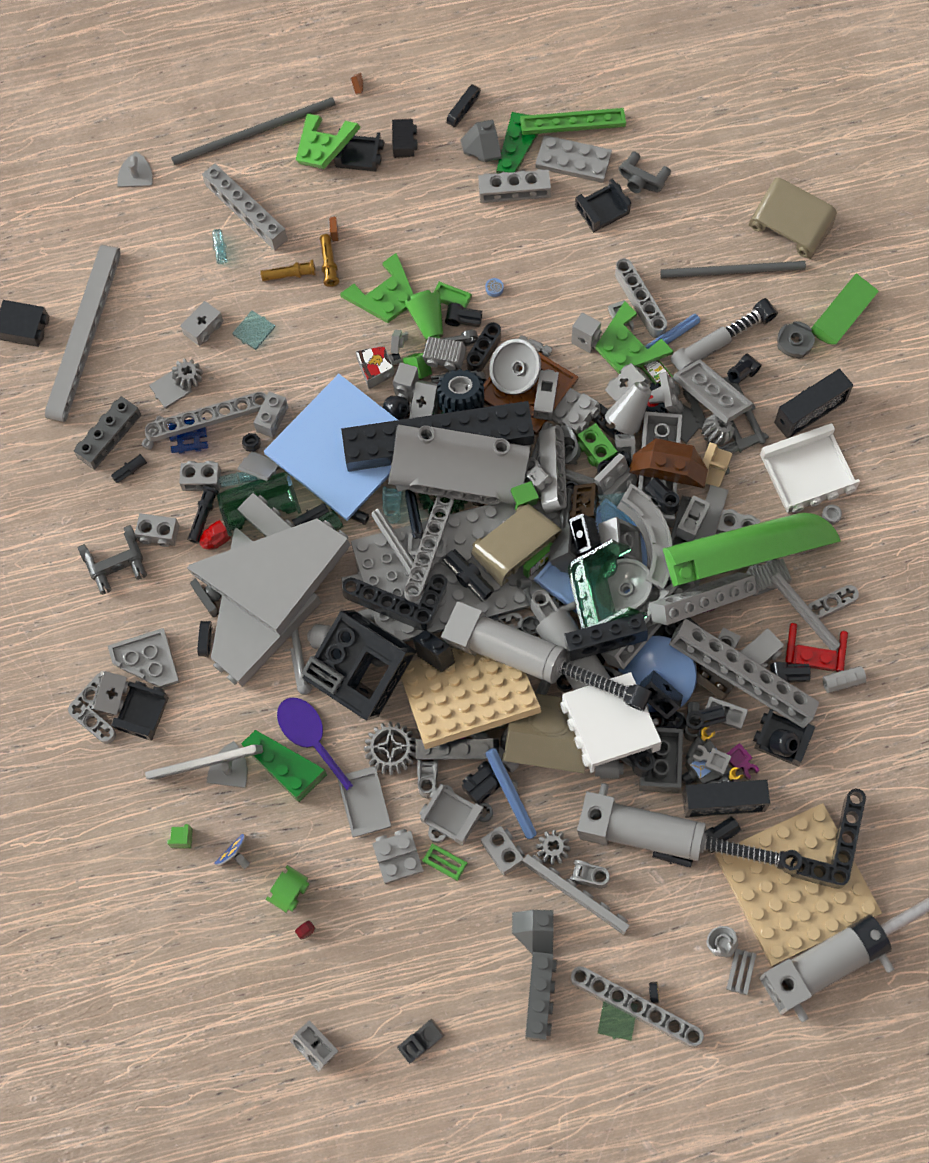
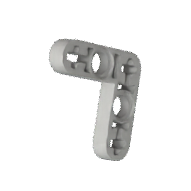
(88, 713)

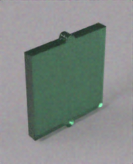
(616, 1022)

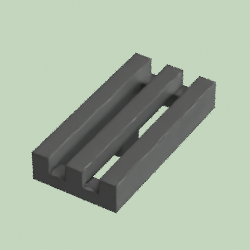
(337, 683)

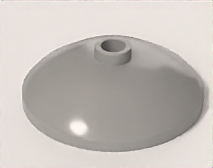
(506, 364)
(630, 575)

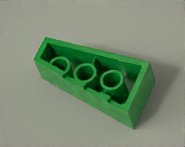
(288, 768)

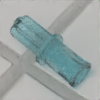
(219, 246)
(236, 478)

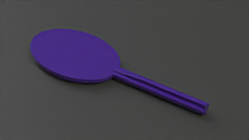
(304, 728)

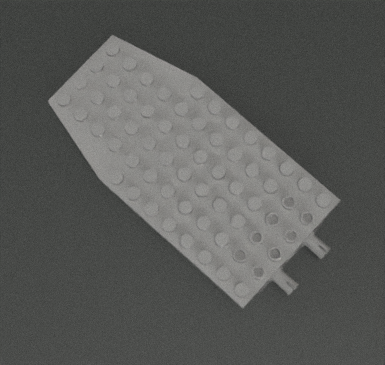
(381, 567)

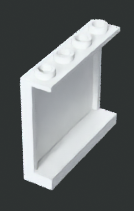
(808, 469)
(608, 726)

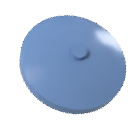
(668, 662)

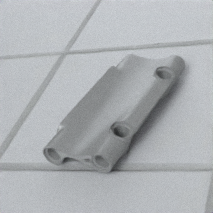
(457, 464)

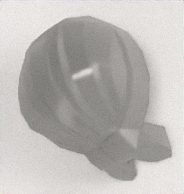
(722, 941)

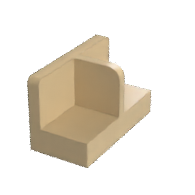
(717, 463)

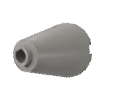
(630, 409)

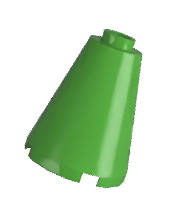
(427, 313)

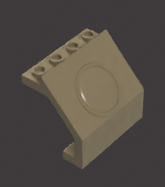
(544, 739)

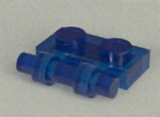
(196, 434)

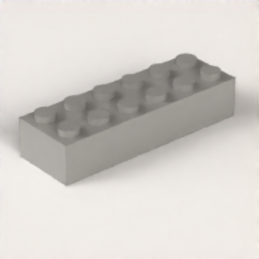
(664, 427)

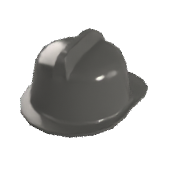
(572, 448)

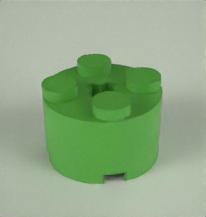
(287, 889)

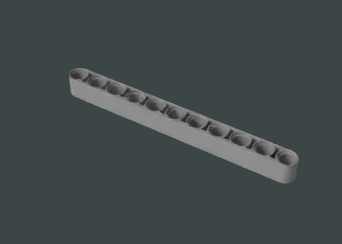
(82, 333)

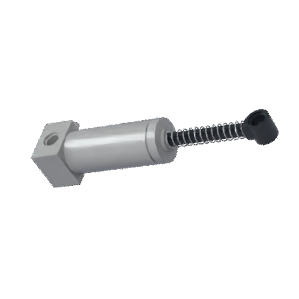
(476, 633)
(663, 833)

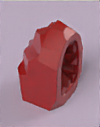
(214, 536)

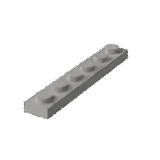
(583, 898)

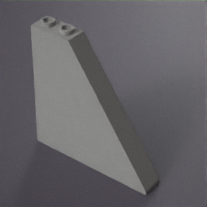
(275, 573)
(242, 641)

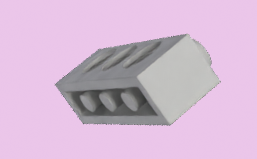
(521, 191)

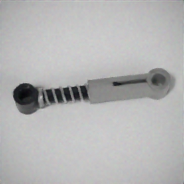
(762, 312)

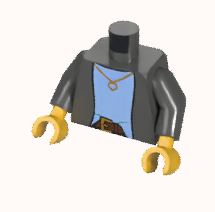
(696, 770)

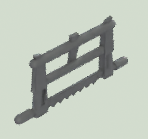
(740, 443)

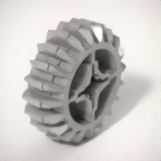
(383, 748)

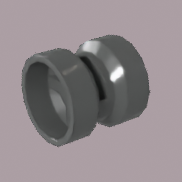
(531, 624)

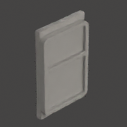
(365, 802)

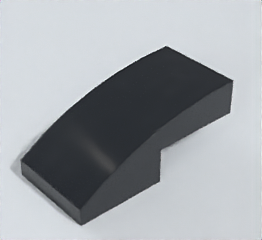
(420, 1041)

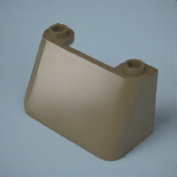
(794, 216)
(514, 542)

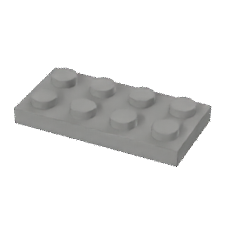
(573, 158)
(712, 391)

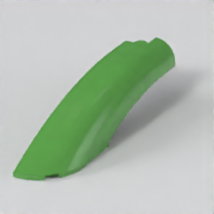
(747, 546)

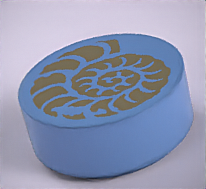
(494, 287)

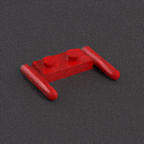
(816, 657)

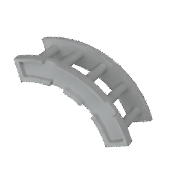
(653, 529)

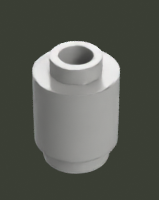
(609, 770)

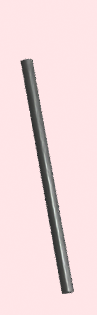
(249, 132)

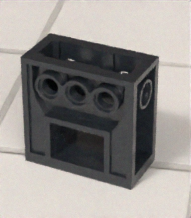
(350, 650)

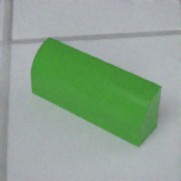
(844, 310)

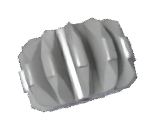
(180, 371)
(717, 430)
(555, 854)

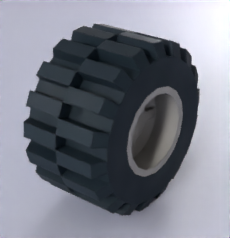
(460, 391)

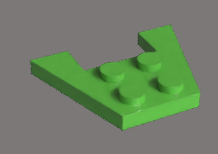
(320, 148)
(388, 298)
(621, 347)

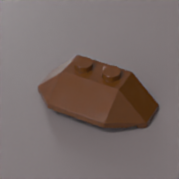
(670, 463)

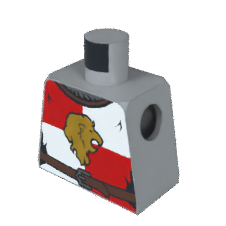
(377, 364)

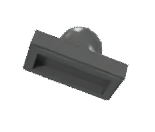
(206, 596)

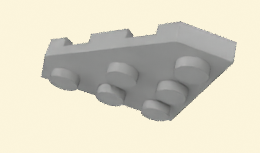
(147, 658)

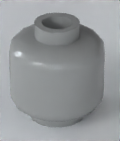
(317, 635)

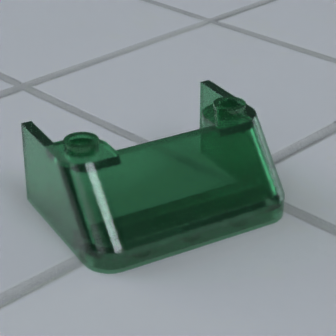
(276, 491)
(591, 587)

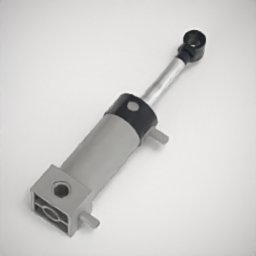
(834, 959)

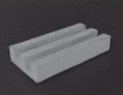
(745, 954)

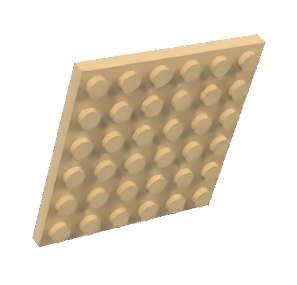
(466, 697)
(788, 911)

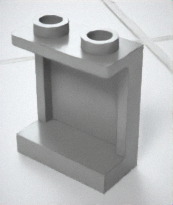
(450, 814)

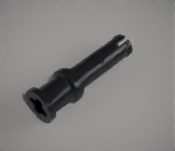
(204, 506)

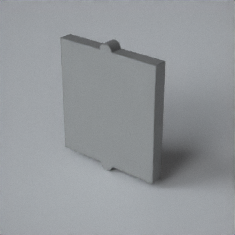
(167, 391)
(258, 466)

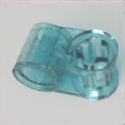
(392, 501)

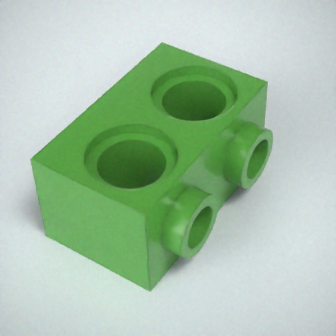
(600, 445)

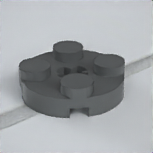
(791, 348)

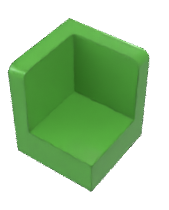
(417, 360)
(524, 494)
(181, 837)

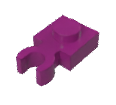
(741, 758)

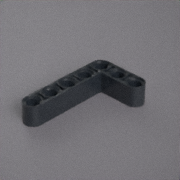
(398, 603)
(840, 847)

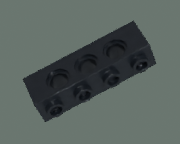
(606, 637)

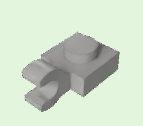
(397, 340)

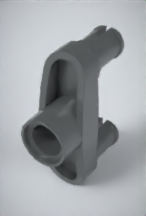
(640, 179)

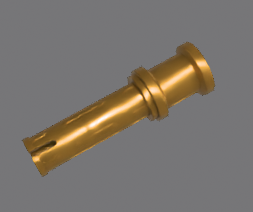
(329, 267)
(297, 270)

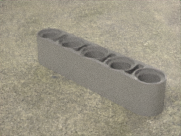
(640, 290)
(553, 461)

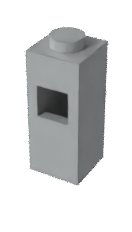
(546, 394)

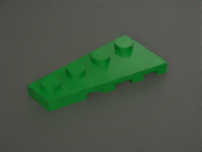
(514, 145)

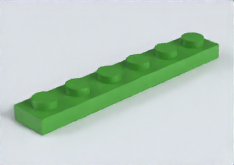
(572, 121)

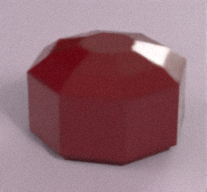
(305, 930)

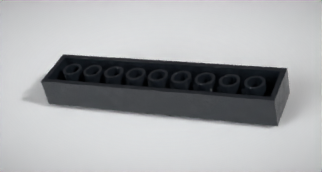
(374, 443)

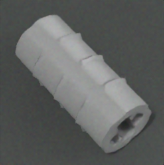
(844, 679)

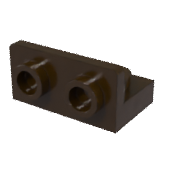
(584, 500)
(713, 683)

